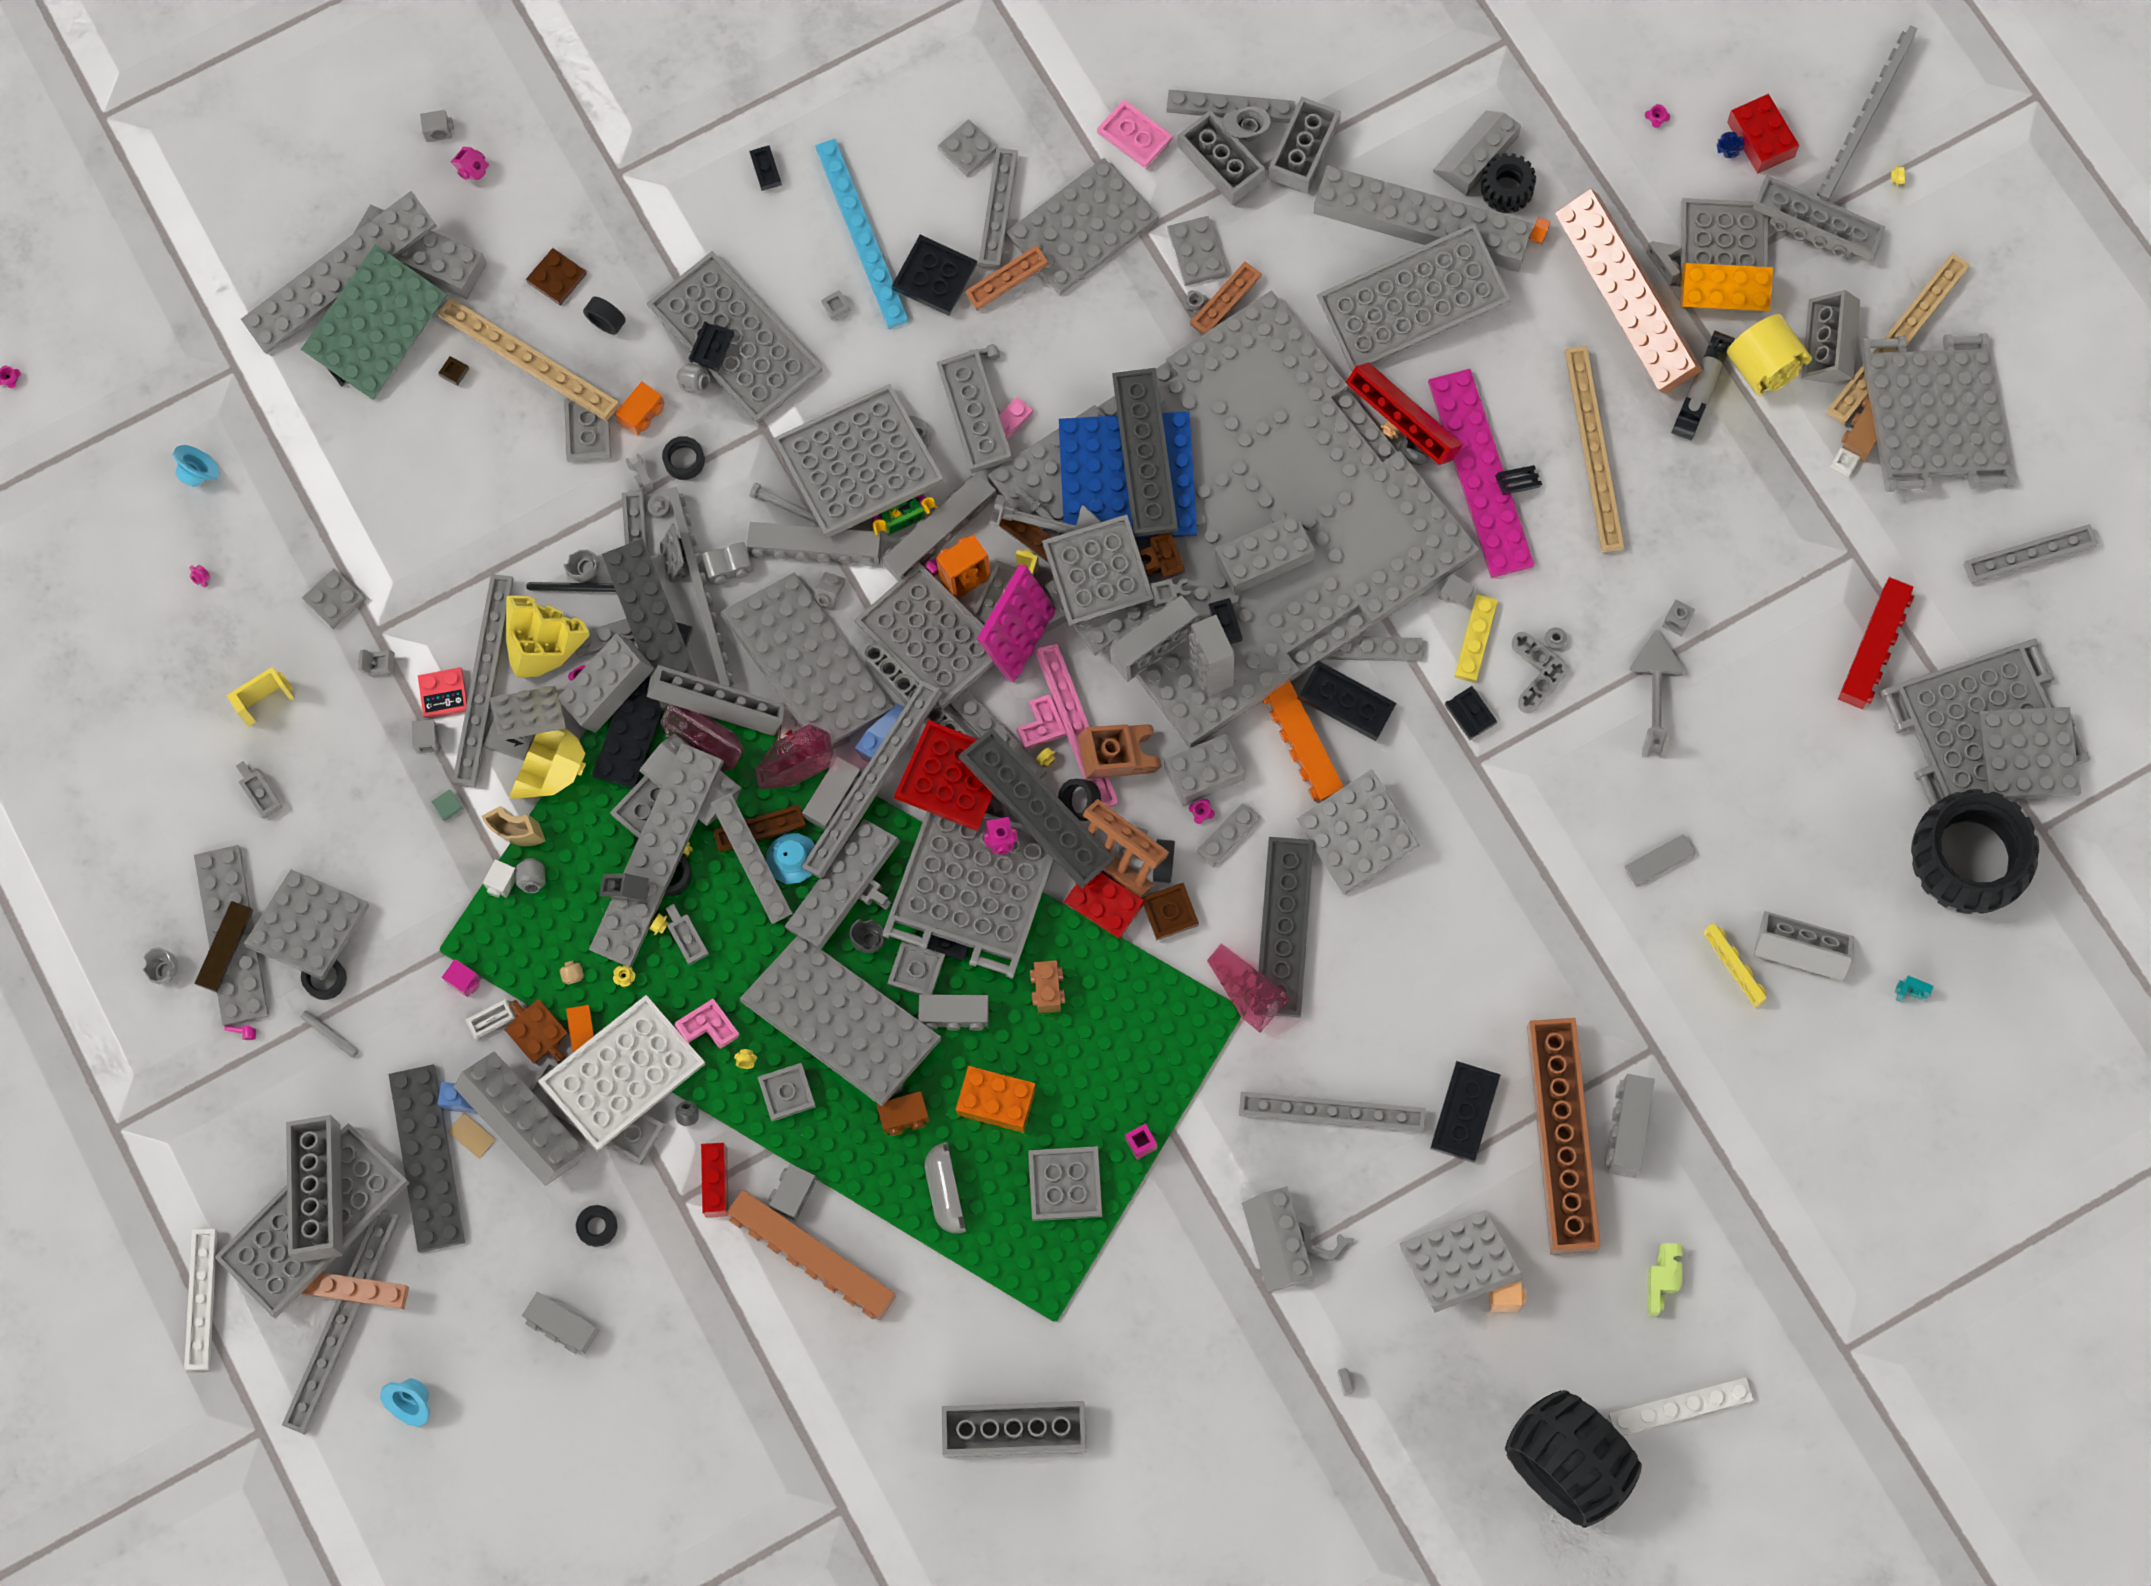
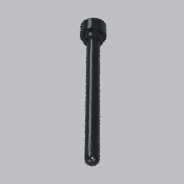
(562, 586)

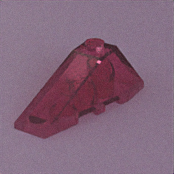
(1249, 990)

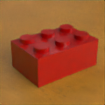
(1764, 133)

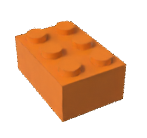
(963, 566)
(996, 1099)

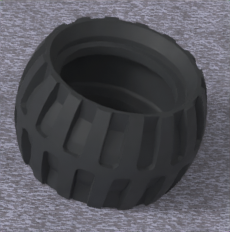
(1996, 814)
(1573, 1458)

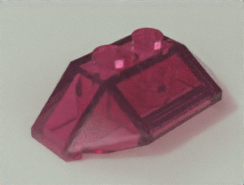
(703, 734)
(795, 758)

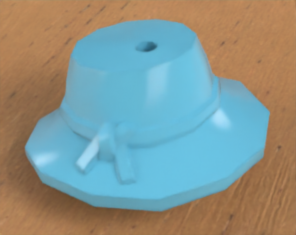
(194, 465)
(788, 868)
(407, 1401)

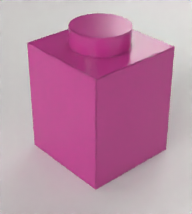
(461, 978)
(1141, 1141)

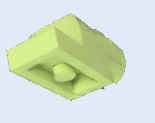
(1666, 1277)

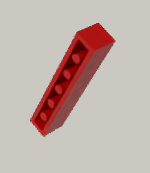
(1404, 413)
(1876, 642)

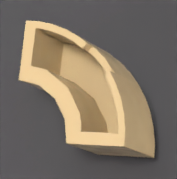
(514, 829)

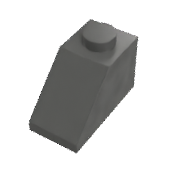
(624, 887)

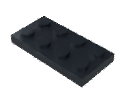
(1347, 701)
(1465, 1111)

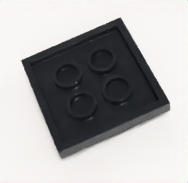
(934, 275)

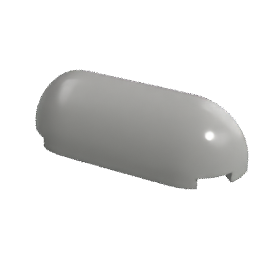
(944, 1189)

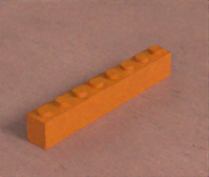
(1304, 742)

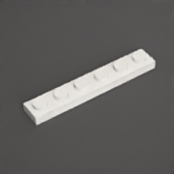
(200, 1299)
(1681, 1407)

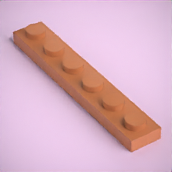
(358, 1290)

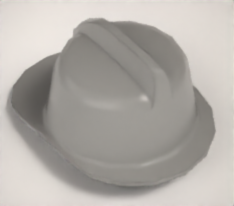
(1247, 122)

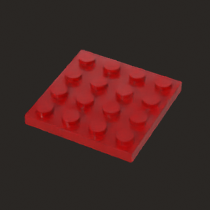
(941, 781)

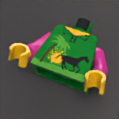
(903, 515)

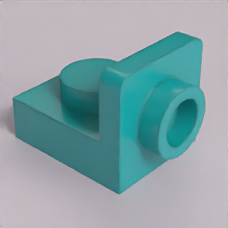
(1917, 988)

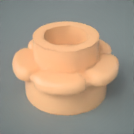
(1389, 431)

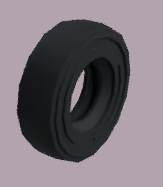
(599, 1239)

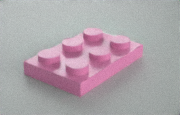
(1134, 134)

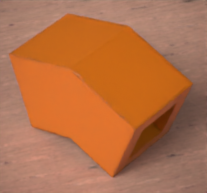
(1540, 230)

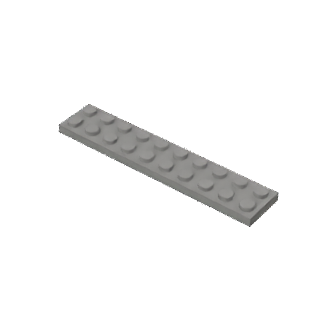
(323, 281)
(658, 852)

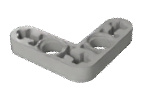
(1544, 667)

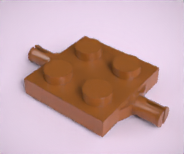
(536, 1031)

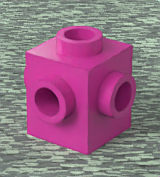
(470, 164)
(1000, 836)

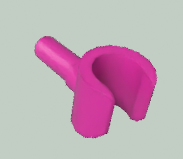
(932, 567)
(247, 1031)

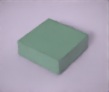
(447, 805)

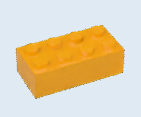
(1726, 286)

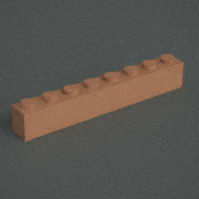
(810, 1254)

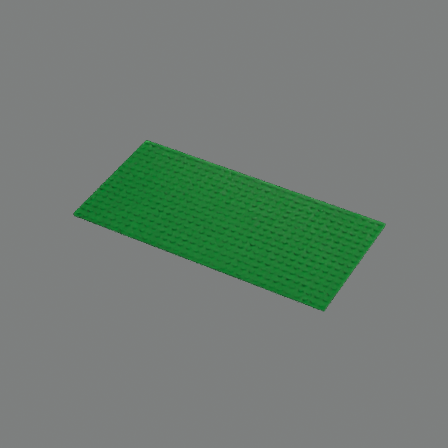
(1113, 1059)

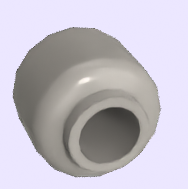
(693, 378)
(530, 875)

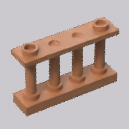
(1135, 843)

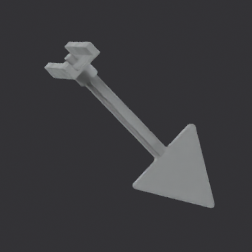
(1085, 519)
(1656, 659)

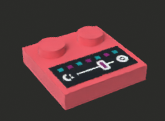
(442, 693)

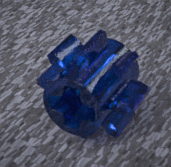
(1730, 145)

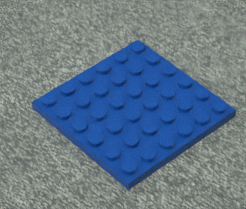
(1096, 471)

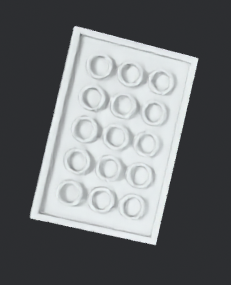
(621, 1073)

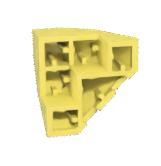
(539, 636)
(549, 765)

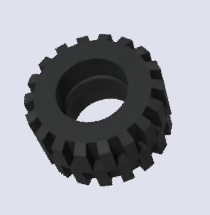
(1513, 168)

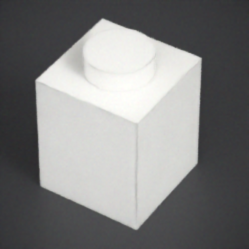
(500, 879)

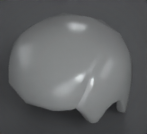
(582, 565)
(160, 965)

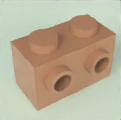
(1047, 994)

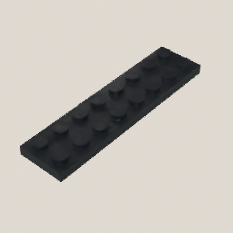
(631, 734)

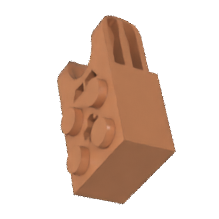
(1116, 751)

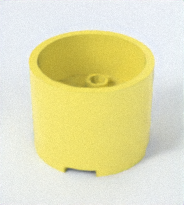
(1768, 354)

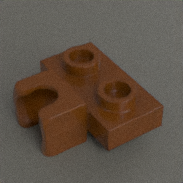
(1162, 556)

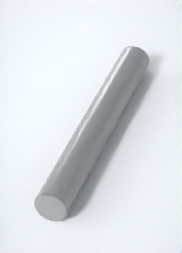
(329, 1034)

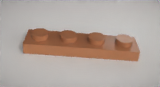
(1007, 277)
(1226, 298)

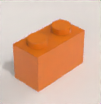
(640, 408)

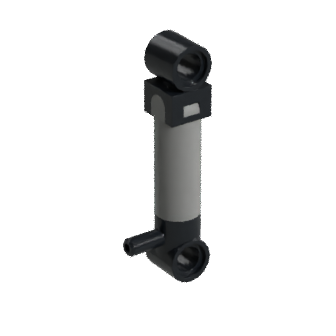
(1702, 386)

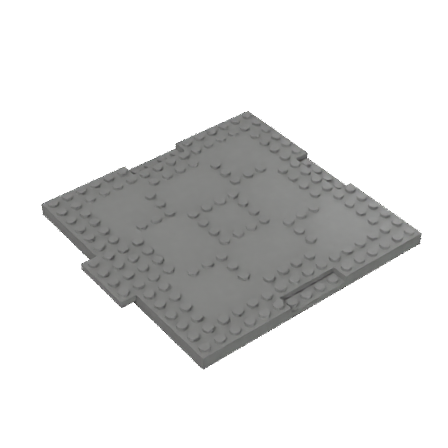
(1270, 442)

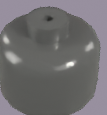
(687, 1113)

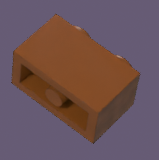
(903, 1114)

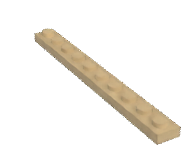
(1907, 326)
(528, 359)
(1594, 449)

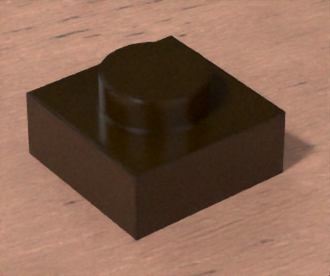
(453, 370)

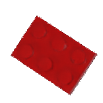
(1105, 904)

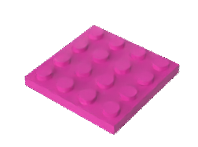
(1016, 623)

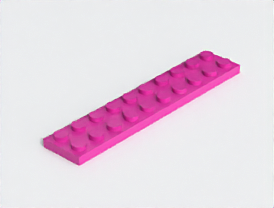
(1476, 467)

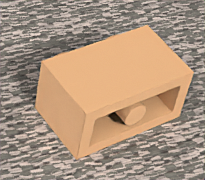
(1507, 1298)

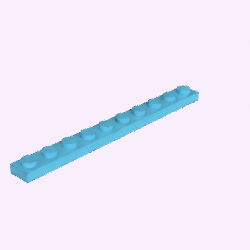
(861, 233)

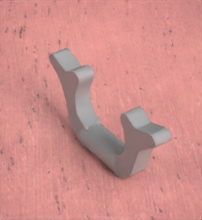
(1319, 1252)

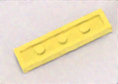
(1476, 638)
(1730, 958)

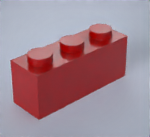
(714, 1179)

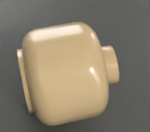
(571, 973)

